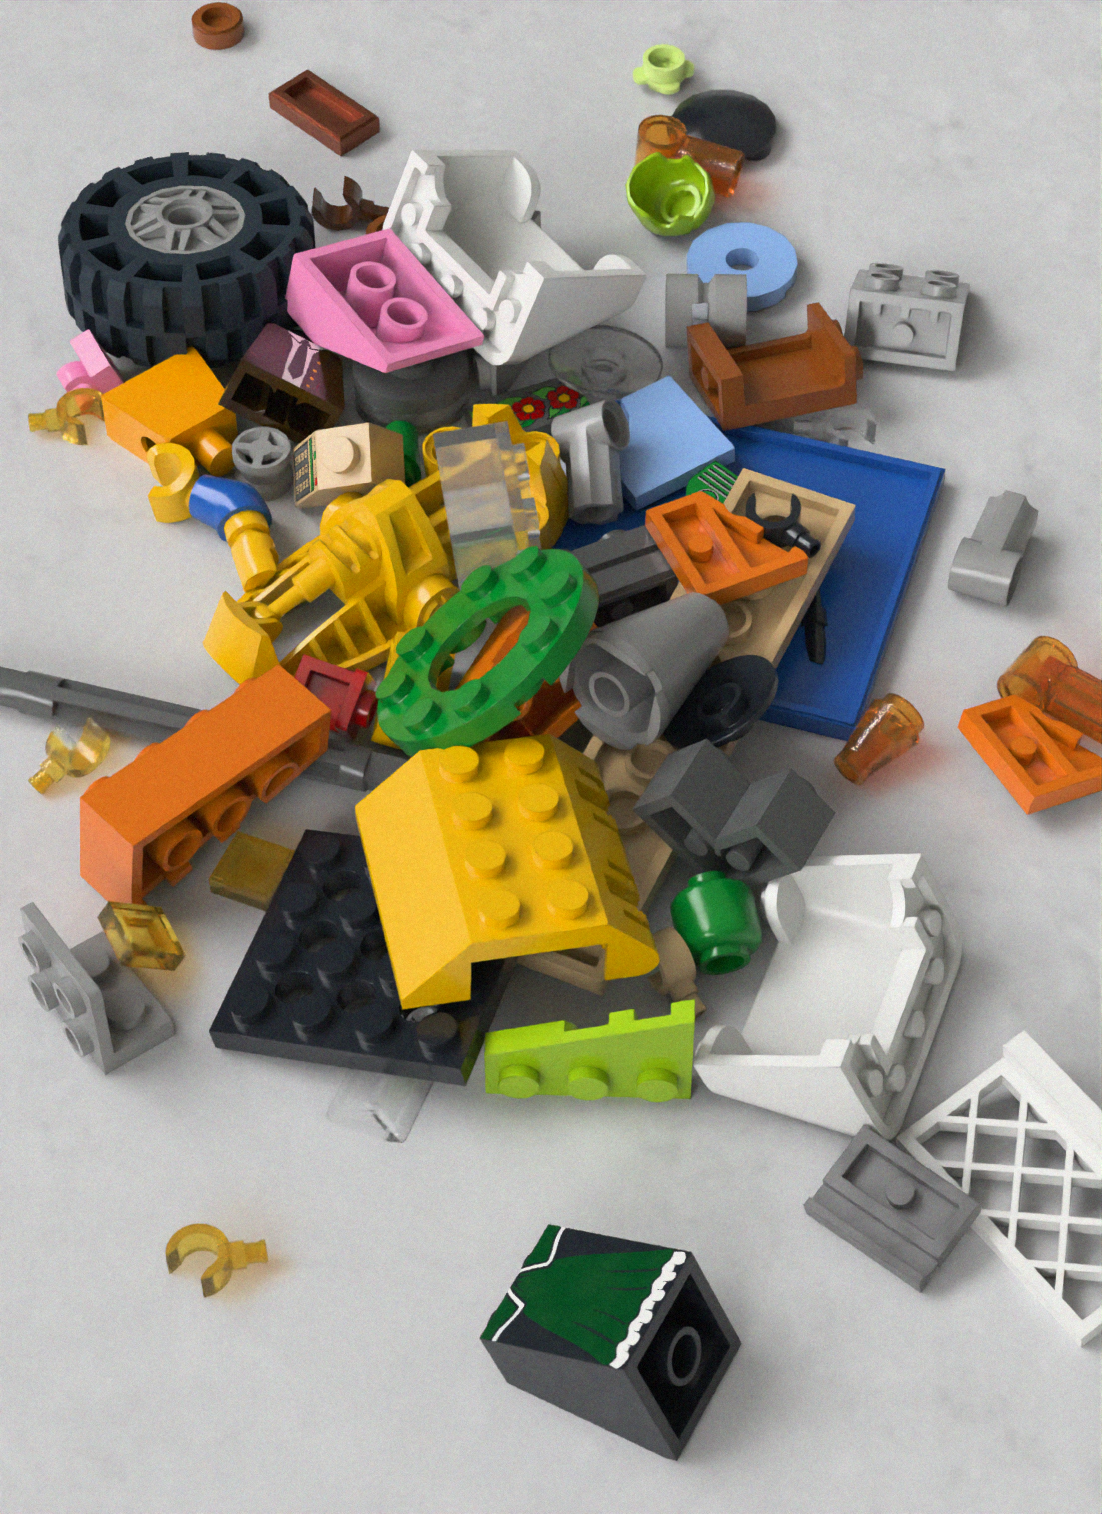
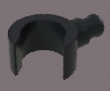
(787, 531)

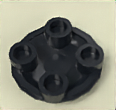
(729, 120)

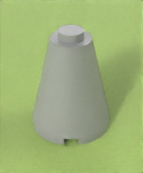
(644, 668)

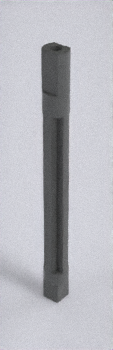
(157, 720)

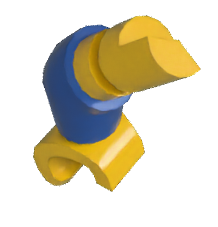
(221, 503)

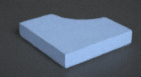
(667, 443)

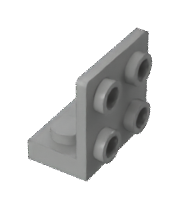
(906, 316)
(101, 1002)

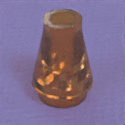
(881, 736)

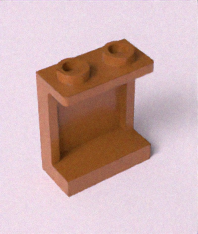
(777, 375)

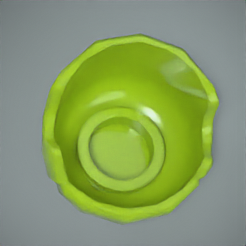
(670, 194)

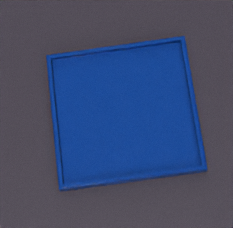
(863, 582)

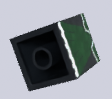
(614, 1335)

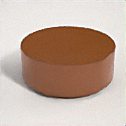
(218, 26)

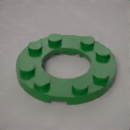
(562, 611)

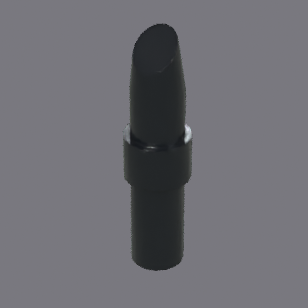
(814, 623)

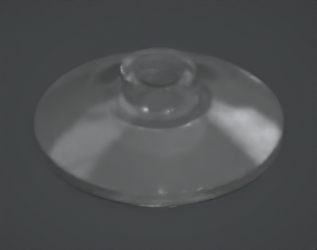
(606, 362)

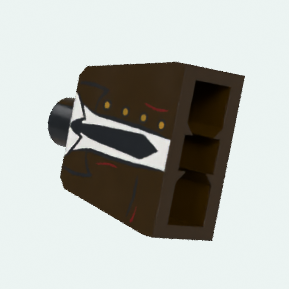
(287, 384)

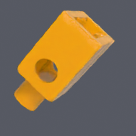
(176, 406)

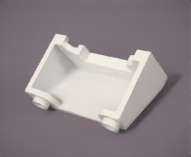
(475, 235)
(845, 997)

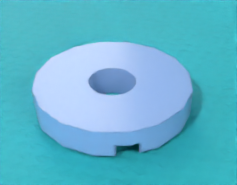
(747, 244)

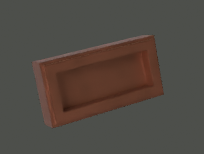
(324, 112)

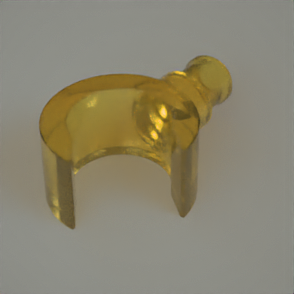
(63, 417)
(71, 757)
(230, 1255)

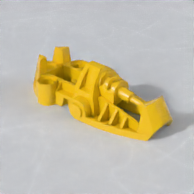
(382, 558)

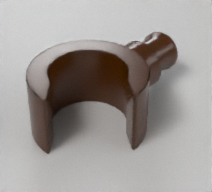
(345, 216)

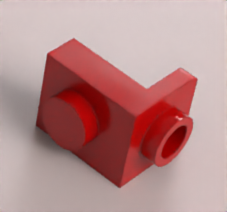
(345, 692)

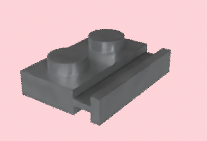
(892, 1208)

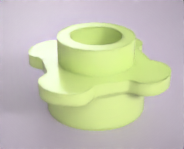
(663, 69)

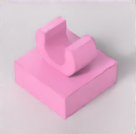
(94, 370)

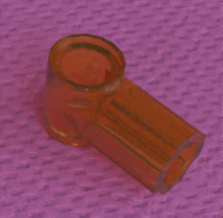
(669, 138)
(1051, 680)

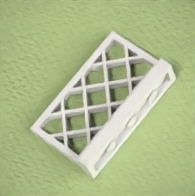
(1063, 1115)

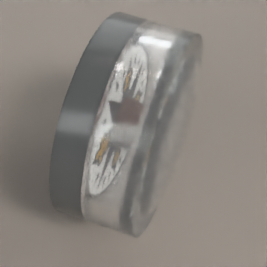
(422, 394)

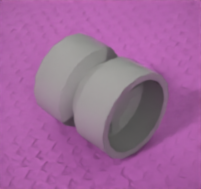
(726, 307)

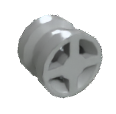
(263, 461)

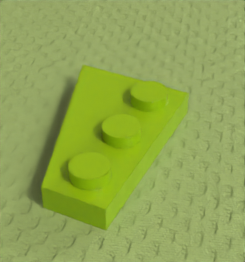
(611, 1060)

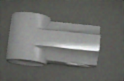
(590, 449)
(993, 556)

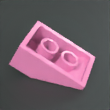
(376, 304)

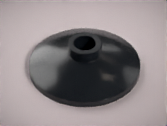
(725, 702)

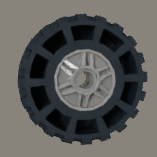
(182, 256)

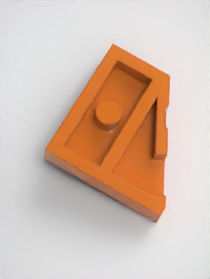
(719, 550)
(1031, 753)

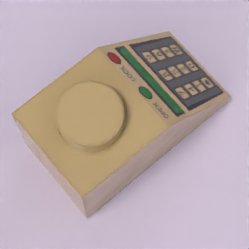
(345, 461)

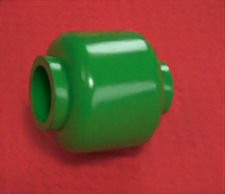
(717, 922)

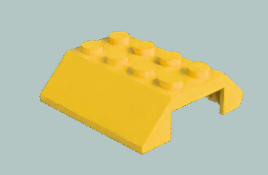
(498, 860)

